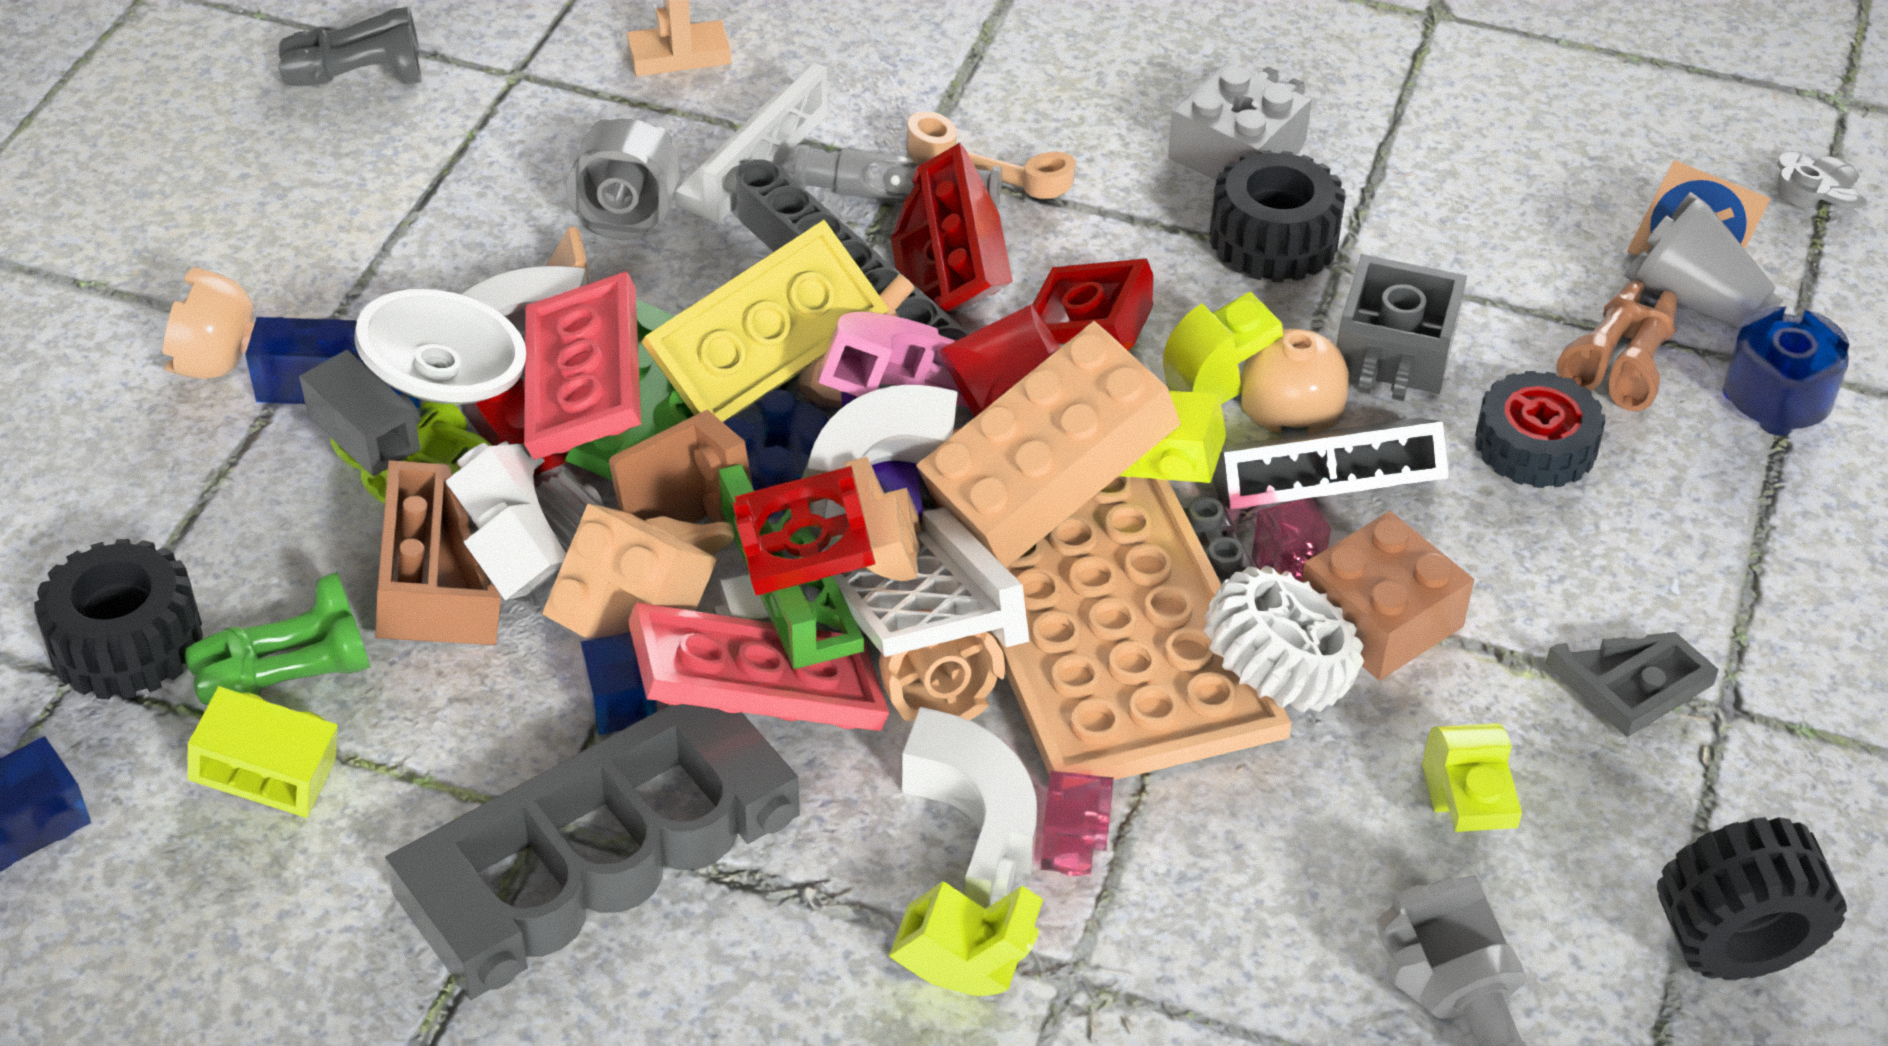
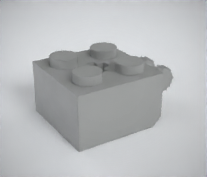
(1238, 116)

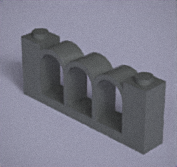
(489, 940)

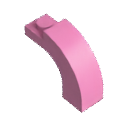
(884, 350)

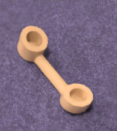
(1042, 177)

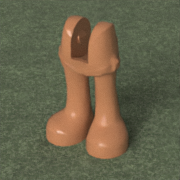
(1634, 375)

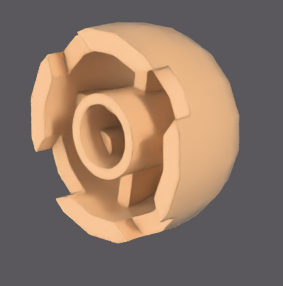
(209, 327)
(1296, 383)
(944, 676)

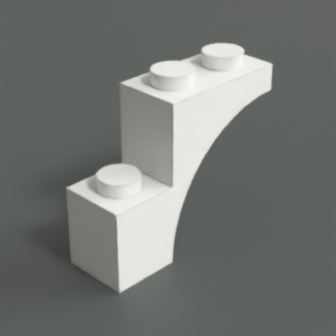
(513, 534)

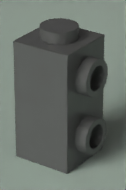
(361, 412)

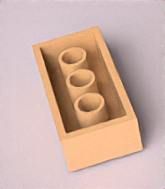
(1050, 443)

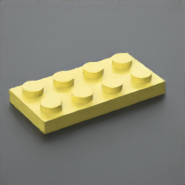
(762, 324)

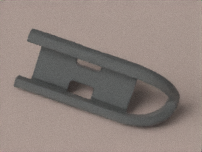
(1225, 553)

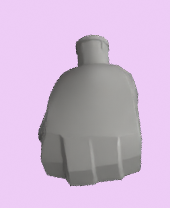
(1453, 956)

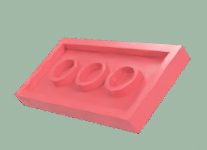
(581, 366)
(745, 669)

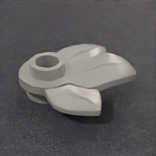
(1808, 181)

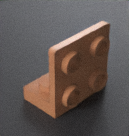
(678, 470)

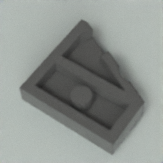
(1635, 678)

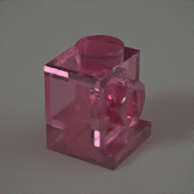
(1289, 536)
(1075, 821)

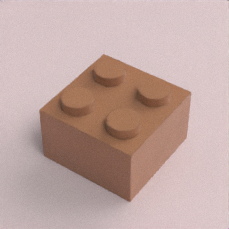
(1393, 591)

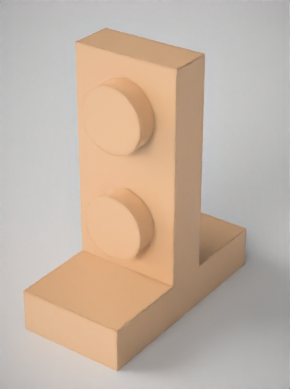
(677, 43)

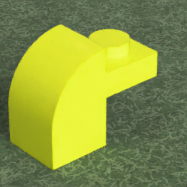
(1209, 346)
(1472, 776)
(963, 944)

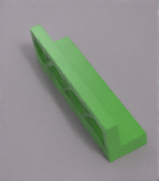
(788, 608)

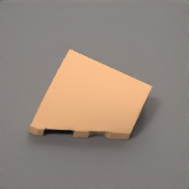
(890, 524)

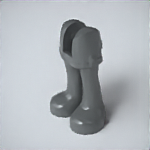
(321, 55)

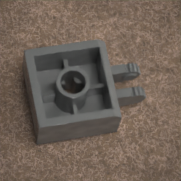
(1400, 324)

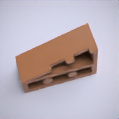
(426, 573)

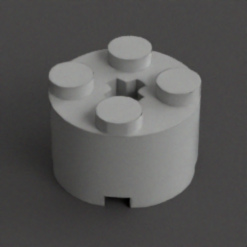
(623, 178)

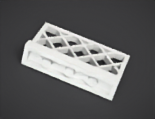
(954, 579)

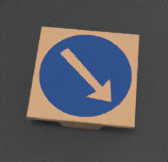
(1735, 205)

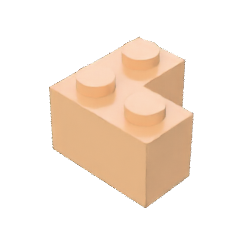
(623, 562)

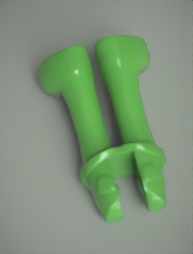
(236, 653)

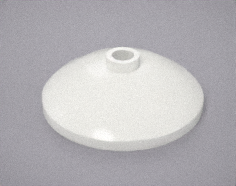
(440, 346)

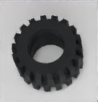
(1277, 215)
(118, 618)
(1751, 899)

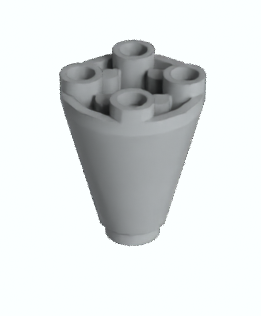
(1703, 266)

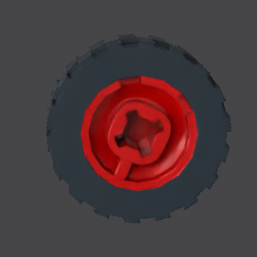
(1539, 429)

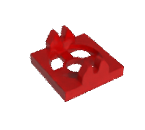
(849, 553)

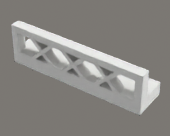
(765, 136)

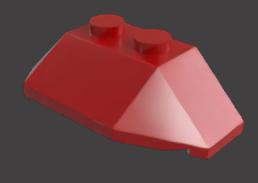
(951, 234)

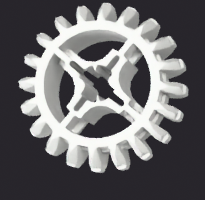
(1283, 639)

